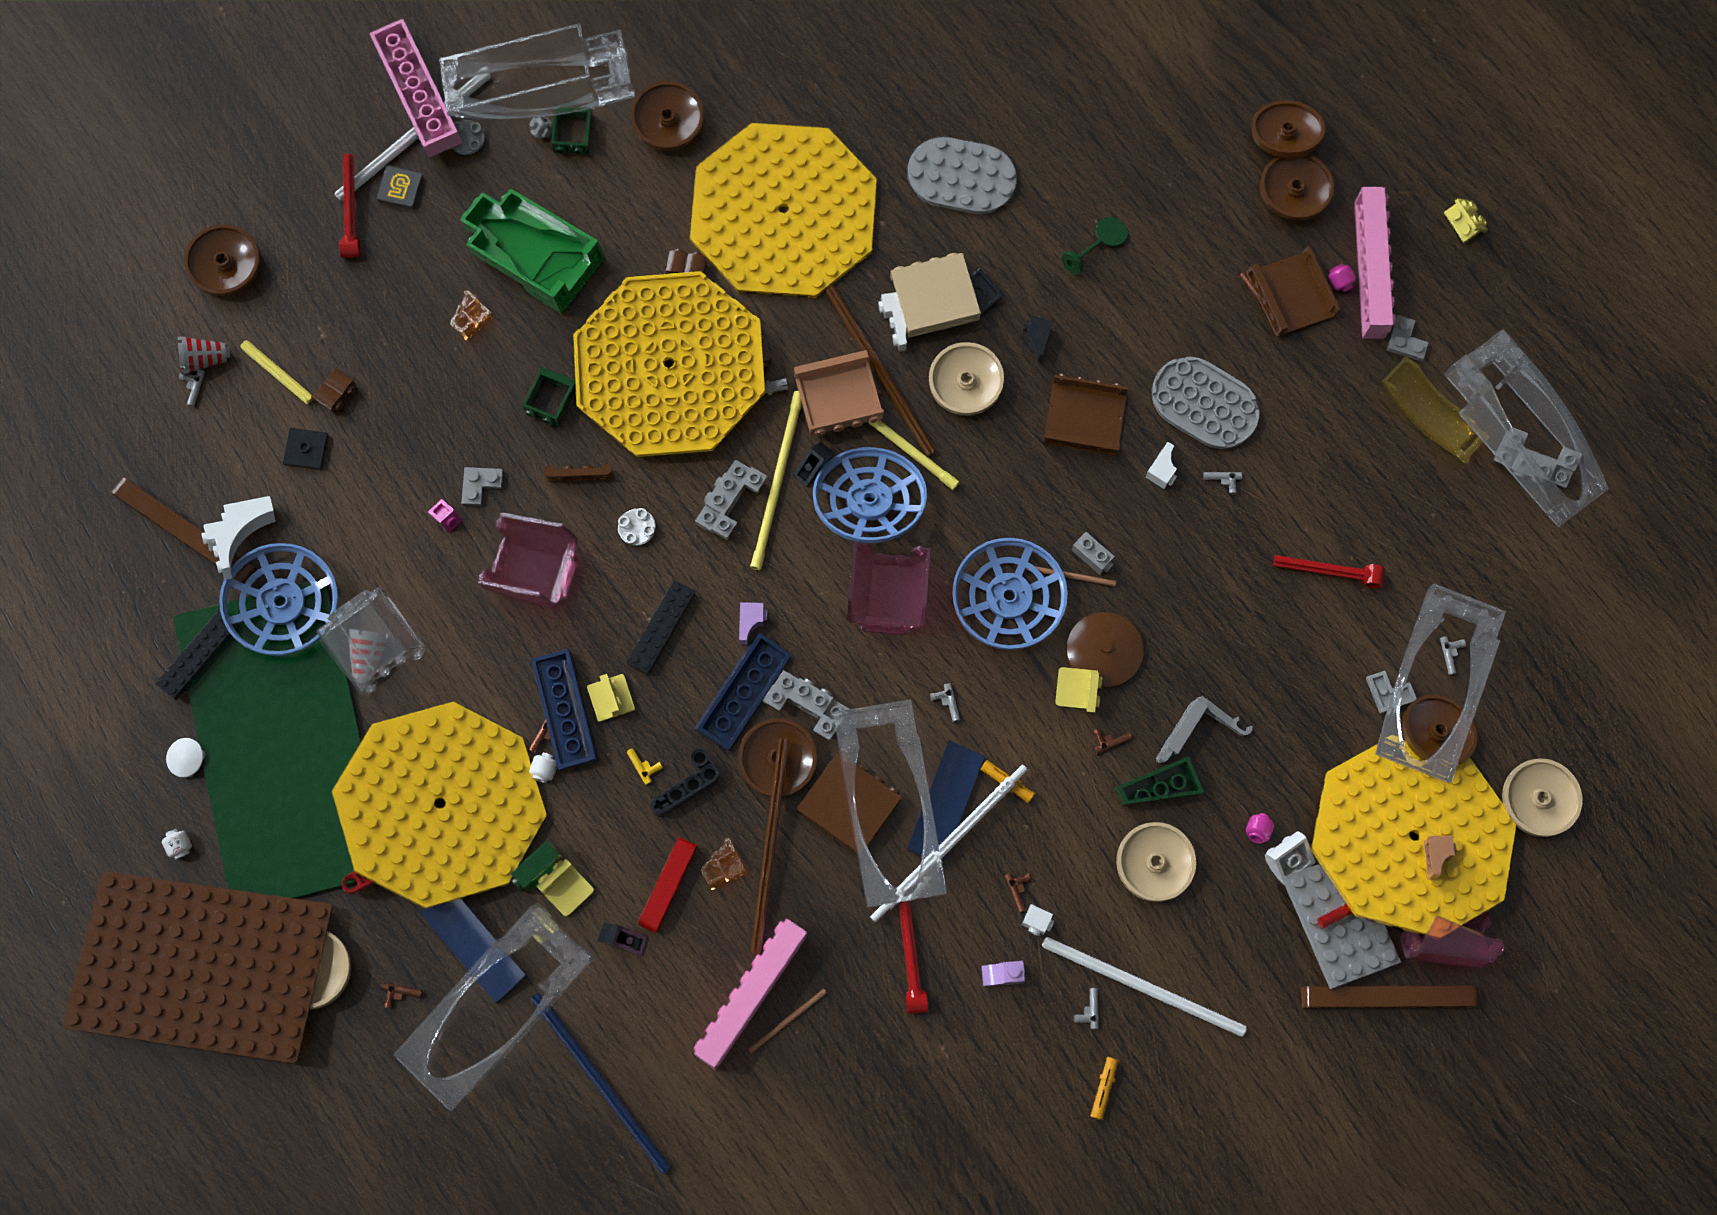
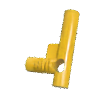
(643, 767)

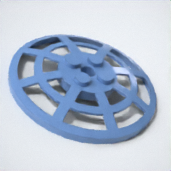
(869, 488)
(1014, 583)
(271, 592)

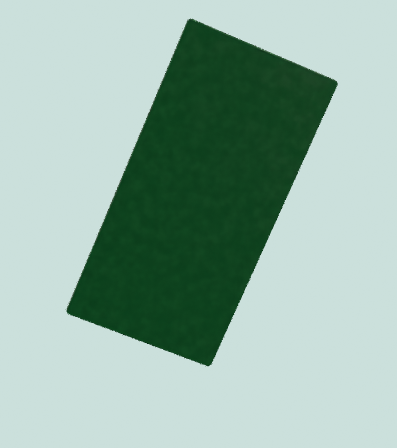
(273, 753)

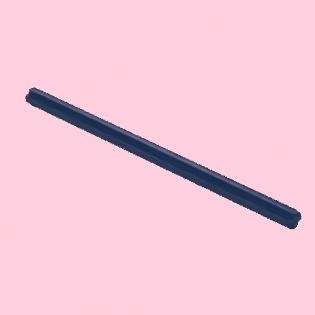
(604, 1088)

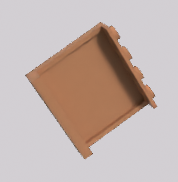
(838, 393)

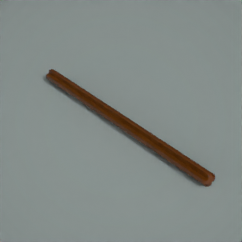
(880, 371)
(769, 848)

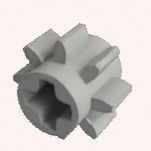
(541, 127)

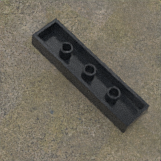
(661, 627)
(195, 657)

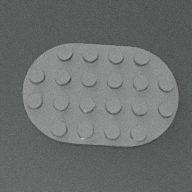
(961, 175)
(1205, 402)

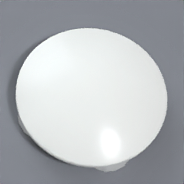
(636, 526)
(184, 757)

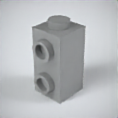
(1093, 553)

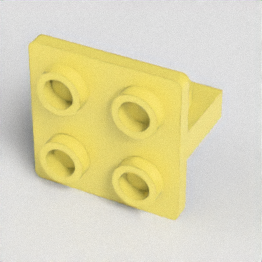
(1465, 219)
(610, 697)

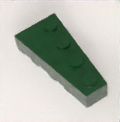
(1164, 783)

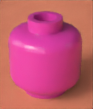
(1341, 277)
(1259, 828)

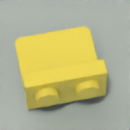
(1078, 688)
(565, 887)

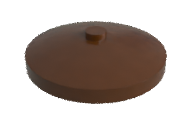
(667, 115)
(1288, 129)
(1296, 187)
(222, 260)
(1106, 645)
(1430, 722)
(759, 754)

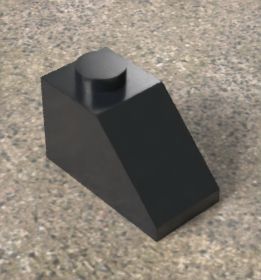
(1037, 335)
(812, 463)
(622, 938)

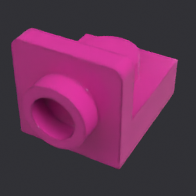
(445, 515)

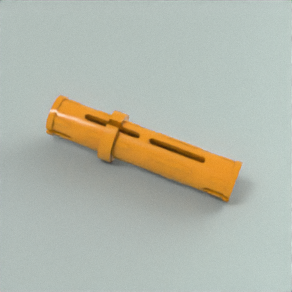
(999, 775)
(1111, 1064)

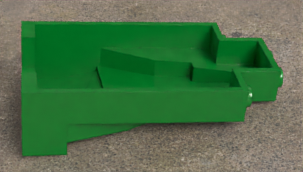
(532, 247)

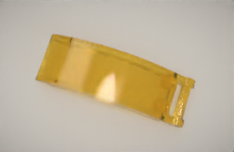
(1429, 409)

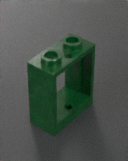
(572, 147)
(558, 380)
(535, 866)

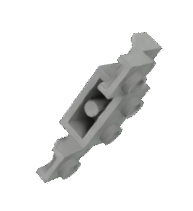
(1557, 470)
(725, 496)
(807, 698)

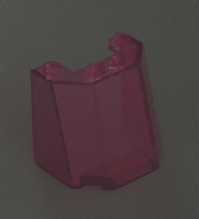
(532, 561)
(888, 590)
(1454, 944)

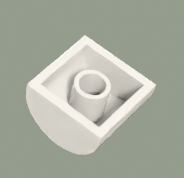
(1290, 856)

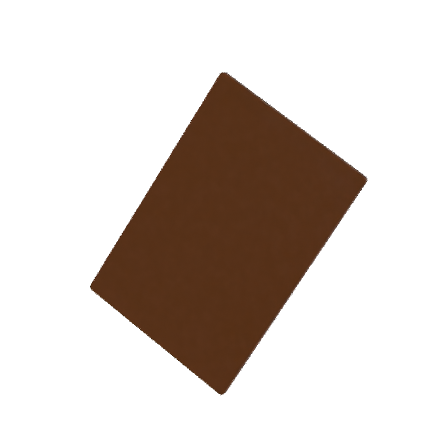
(198, 967)

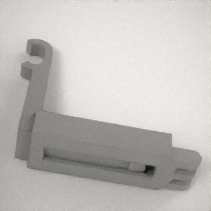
(1188, 722)

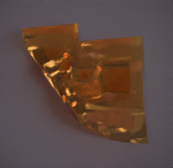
(470, 316)
(723, 866)

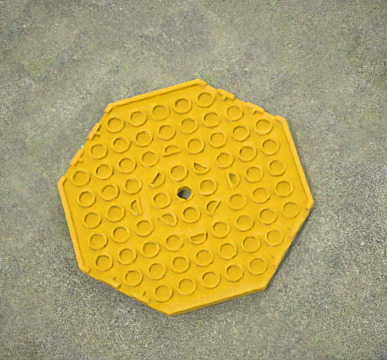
(790, 252)
(677, 407)
(429, 851)
(1381, 871)

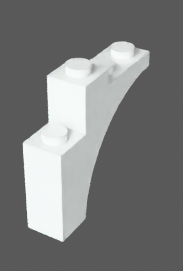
(891, 309)
(238, 523)

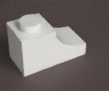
(1162, 469)

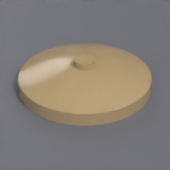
(966, 378)
(1542, 797)
(1156, 862)
(332, 972)

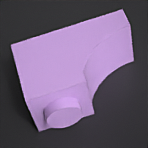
(751, 617)
(1003, 974)

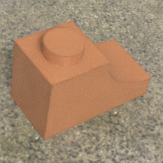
(1438, 850)

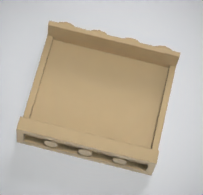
(935, 294)

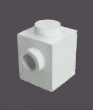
(1038, 920)

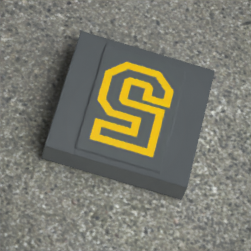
(399, 187)

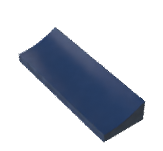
(742, 691)
(565, 709)
(948, 793)
(469, 941)

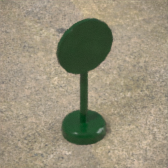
(1108, 231)

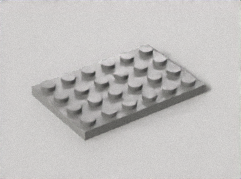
(1347, 947)

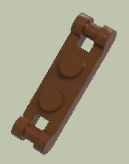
(572, 474)

